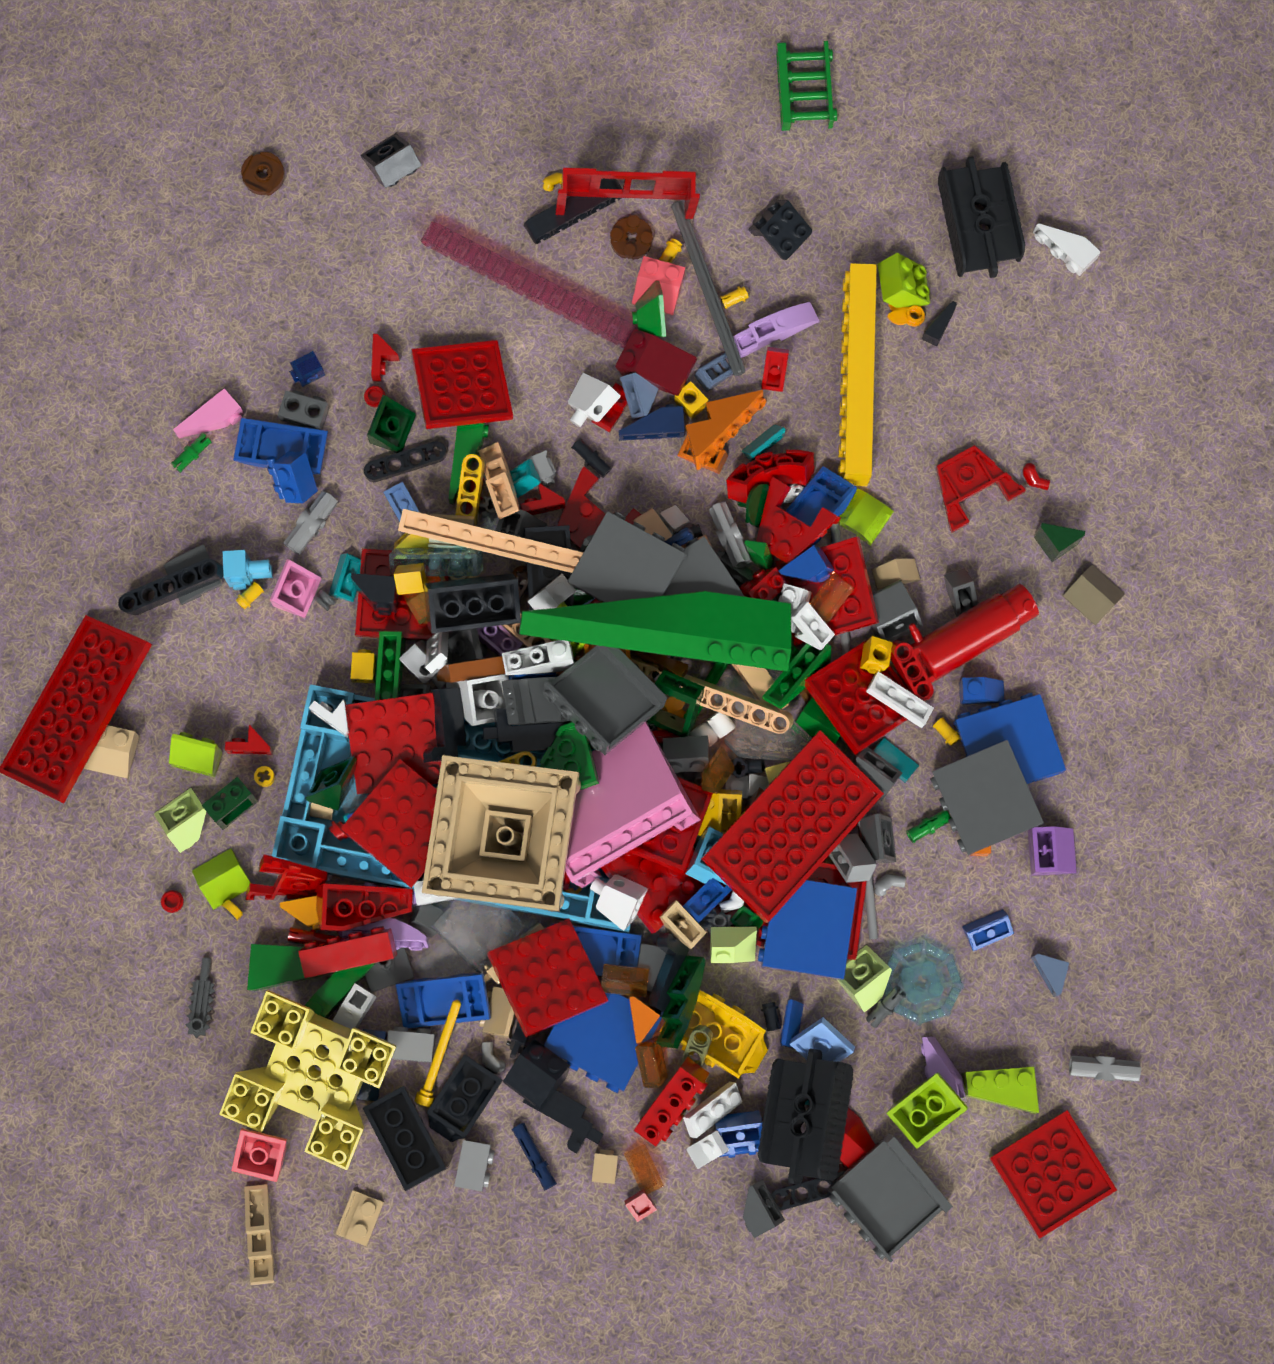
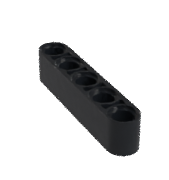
(548, 223)
(161, 585)

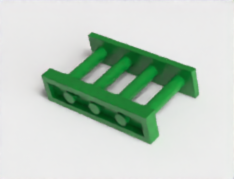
(788, 96)

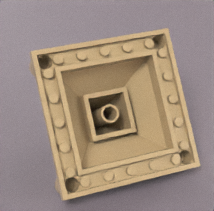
(500, 833)

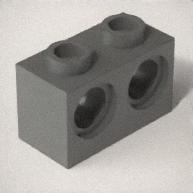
(301, 415)

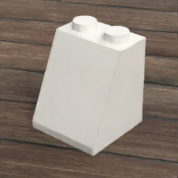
(481, 698)

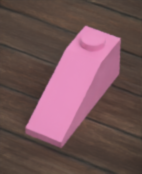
(213, 415)

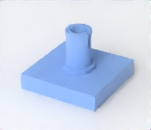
(825, 1038)

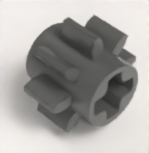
(490, 513)

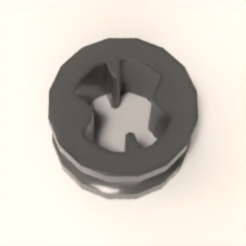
(324, 600)

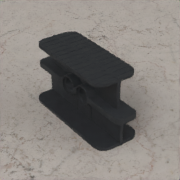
(971, 245)
(819, 1148)

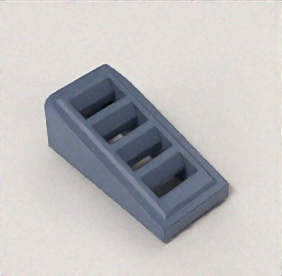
(706, 376)

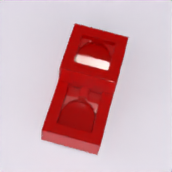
(612, 416)

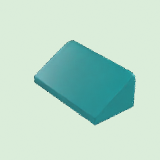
(764, 442)
(525, 477)
(342, 584)
(897, 759)

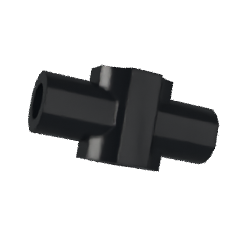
(751, 766)

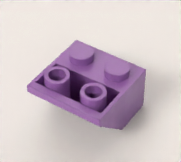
(1051, 851)

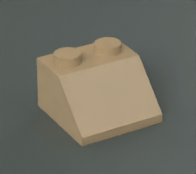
(114, 752)
(501, 1014)

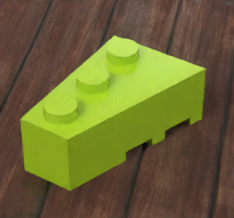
(1004, 1087)

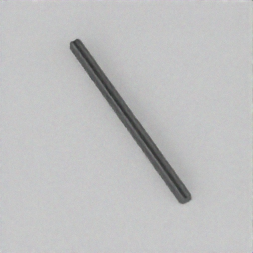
(708, 289)

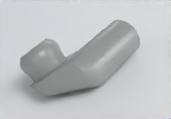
(888, 881)
(489, 1060)

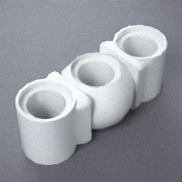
(715, 727)

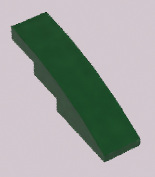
(683, 995)

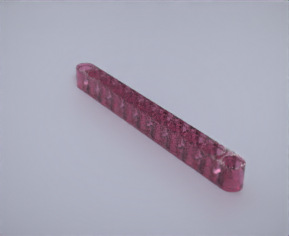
(528, 283)

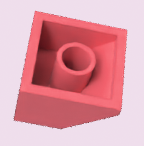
(670, 278)
(259, 1155)

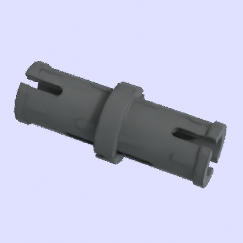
(886, 1006)

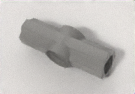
(310, 522)
(730, 535)
(1104, 1068)

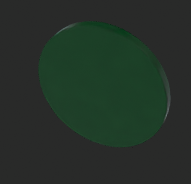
(755, 504)

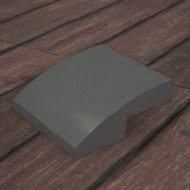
(185, 560)

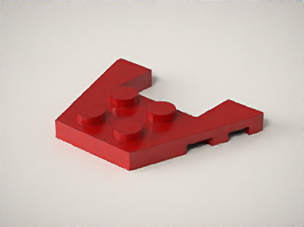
(968, 475)
(581, 513)
(786, 534)
(293, 880)

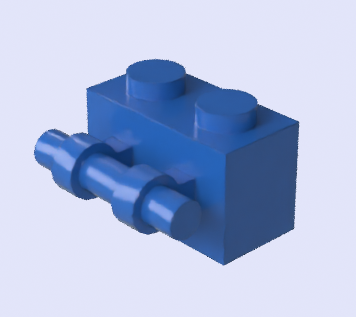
(292, 477)
(740, 1132)

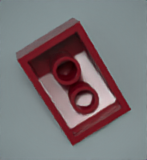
(656, 362)

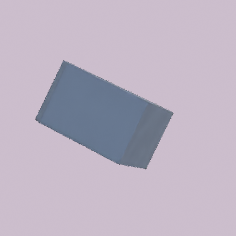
(638, 394)
(1052, 971)

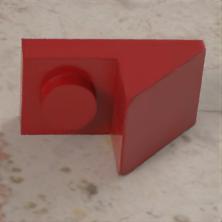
(381, 352)
(775, 369)
(549, 502)
(254, 746)

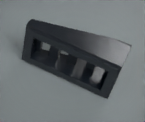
(936, 330)

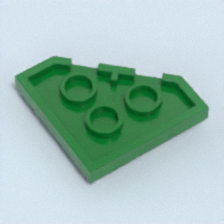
(572, 753)

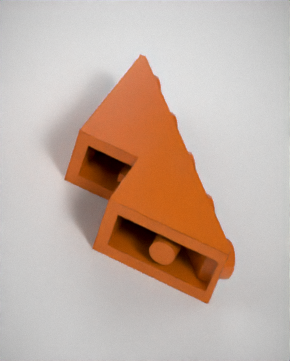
(723, 422)

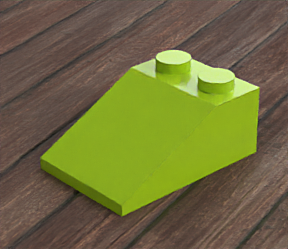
(926, 1110)

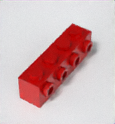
(348, 952)
(671, 1102)

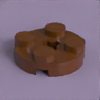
(257, 163)
(630, 250)

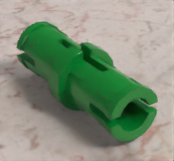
(191, 452)
(928, 826)

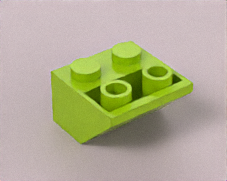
(903, 282)
(194, 755)

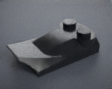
(462, 1099)

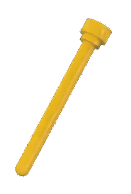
(425, 1095)

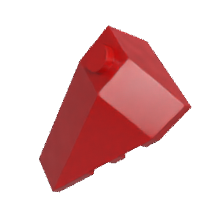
(353, 906)
(856, 1140)

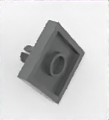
(465, 646)
(390, 972)

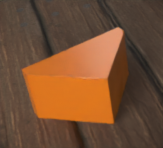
(643, 1018)

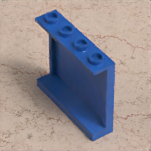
(1025, 728)
(811, 931)
(600, 1042)

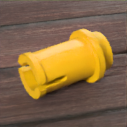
(671, 250)
(734, 297)
(249, 595)
(946, 731)

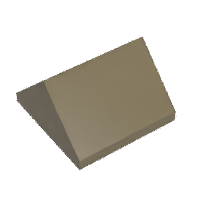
(1093, 594)

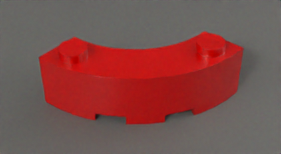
(788, 467)

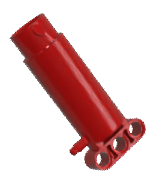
(962, 638)

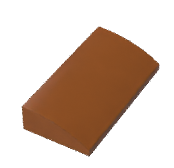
(471, 670)

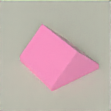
(295, 589)

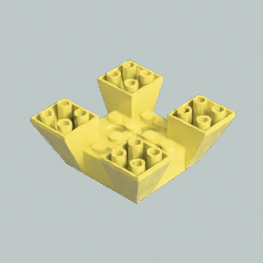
(283, 1082)

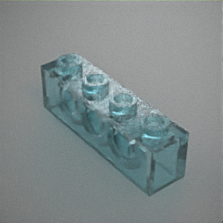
(439, 560)

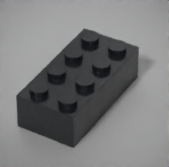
(541, 576)
(472, 603)
(405, 1138)

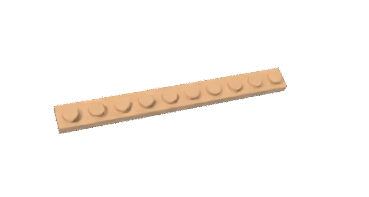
(489, 541)

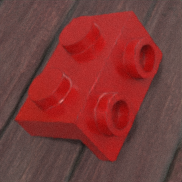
(764, 585)

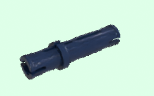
(532, 1153)

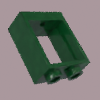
(688, 693)
(228, 809)

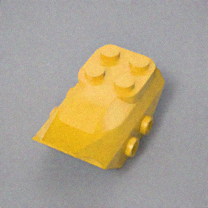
(736, 1040)

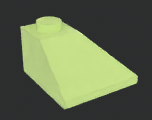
(182, 820)
(732, 944)
(866, 978)

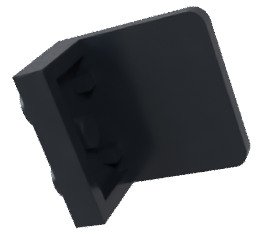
(781, 228)

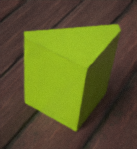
(221, 878)

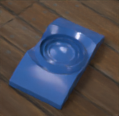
(264, 439)
(824, 491)
(609, 948)
(429, 999)

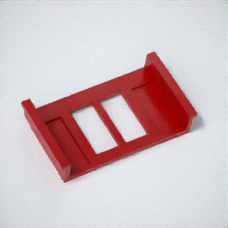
(667, 185)

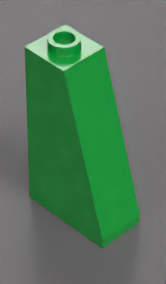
(274, 966)

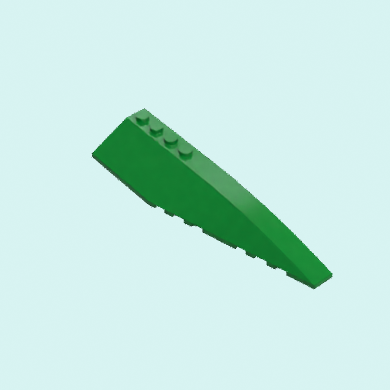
(679, 625)

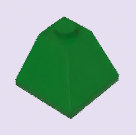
(650, 311)

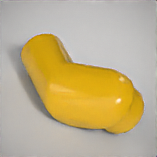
(551, 180)

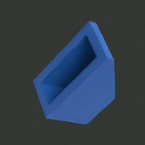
(809, 566)
(981, 690)

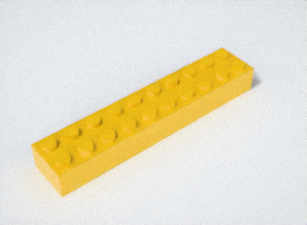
(858, 372)

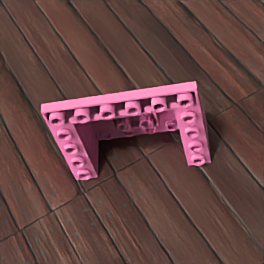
(629, 806)

